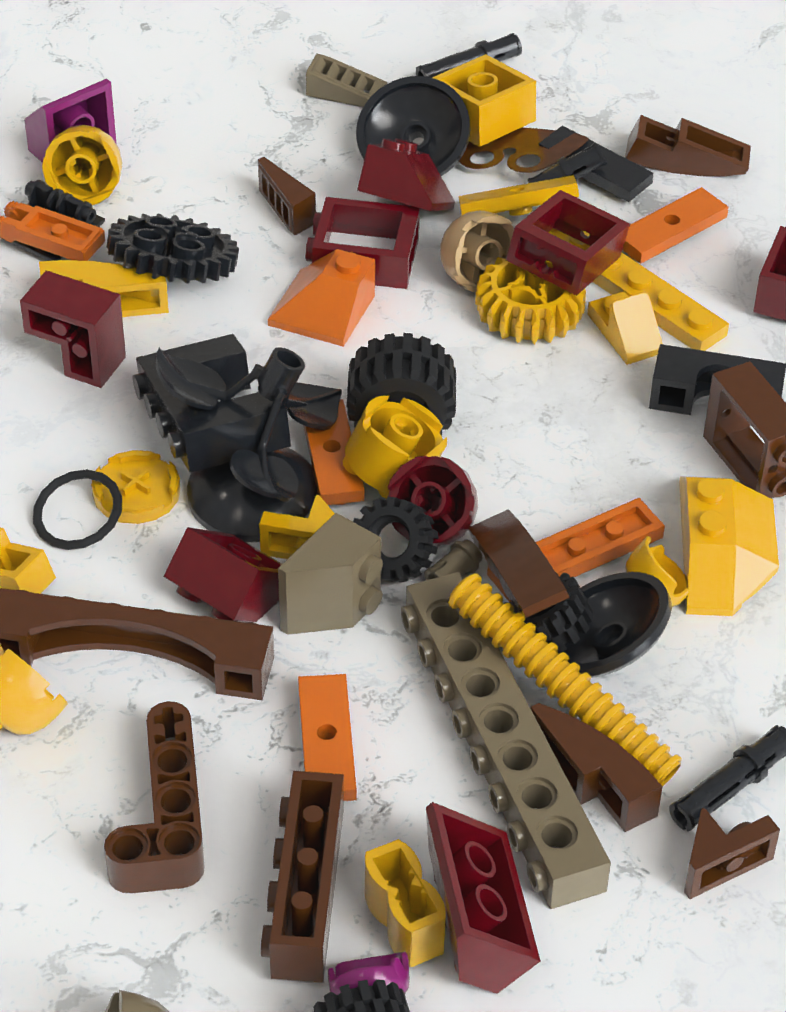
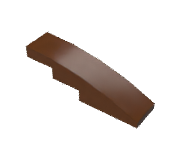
(518, 563)

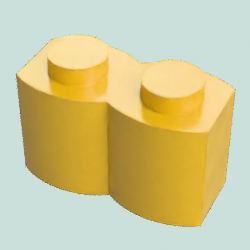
(404, 902)

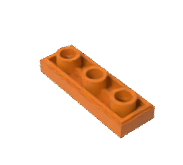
(673, 224)
(326, 454)
(327, 728)

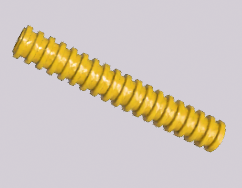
(558, 675)

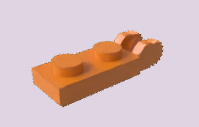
(50, 231)

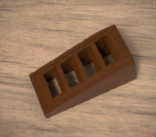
(287, 196)

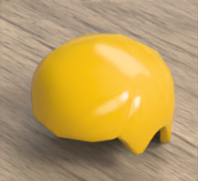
(656, 563)

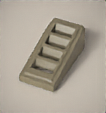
(340, 82)

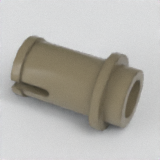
(462, 558)

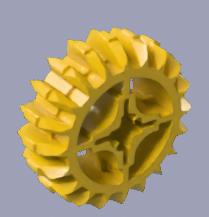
(525, 304)

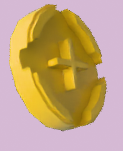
(146, 486)

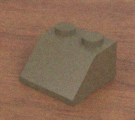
(331, 579)

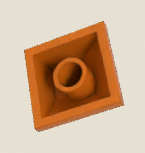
(327, 298)

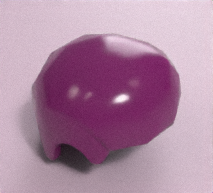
(386, 967)

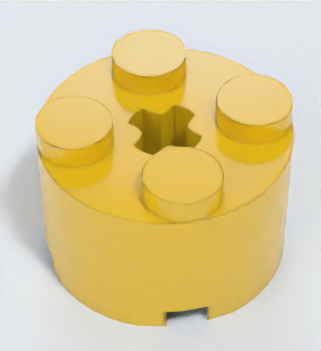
(390, 437)

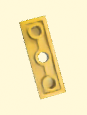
(518, 198)

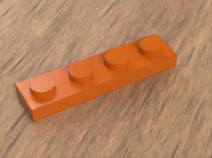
(598, 540)

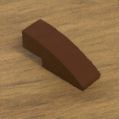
(687, 149)
(600, 768)

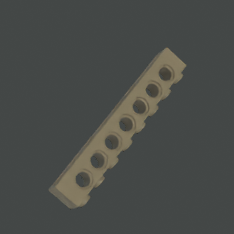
(507, 748)

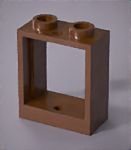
(748, 402)

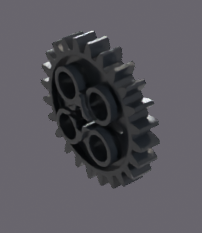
(172, 248)

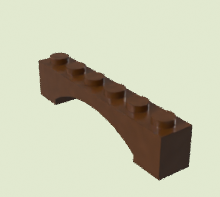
(224, 651)

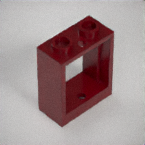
(374, 220)
(572, 266)

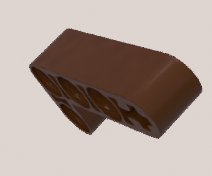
(176, 814)

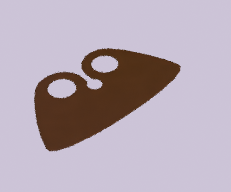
(525, 142)

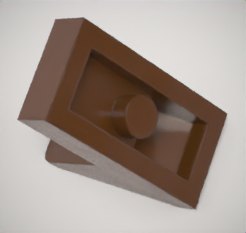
(723, 857)

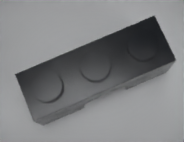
(686, 375)

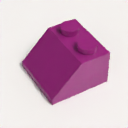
(84, 107)

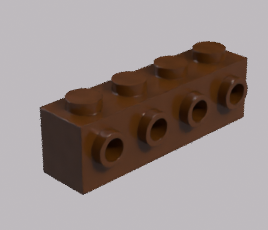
(306, 877)

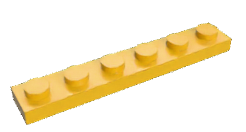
(672, 309)

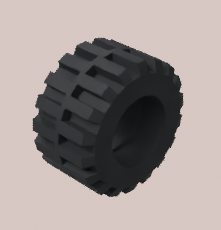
(400, 370)

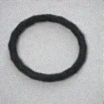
(59, 481)

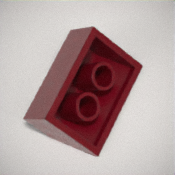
(481, 899)

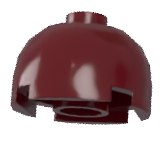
(442, 491)

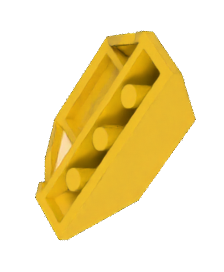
(725, 543)

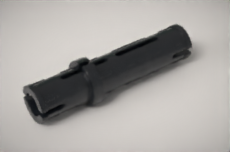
(499, 49)
(748, 766)

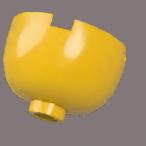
(83, 163)
(24, 697)

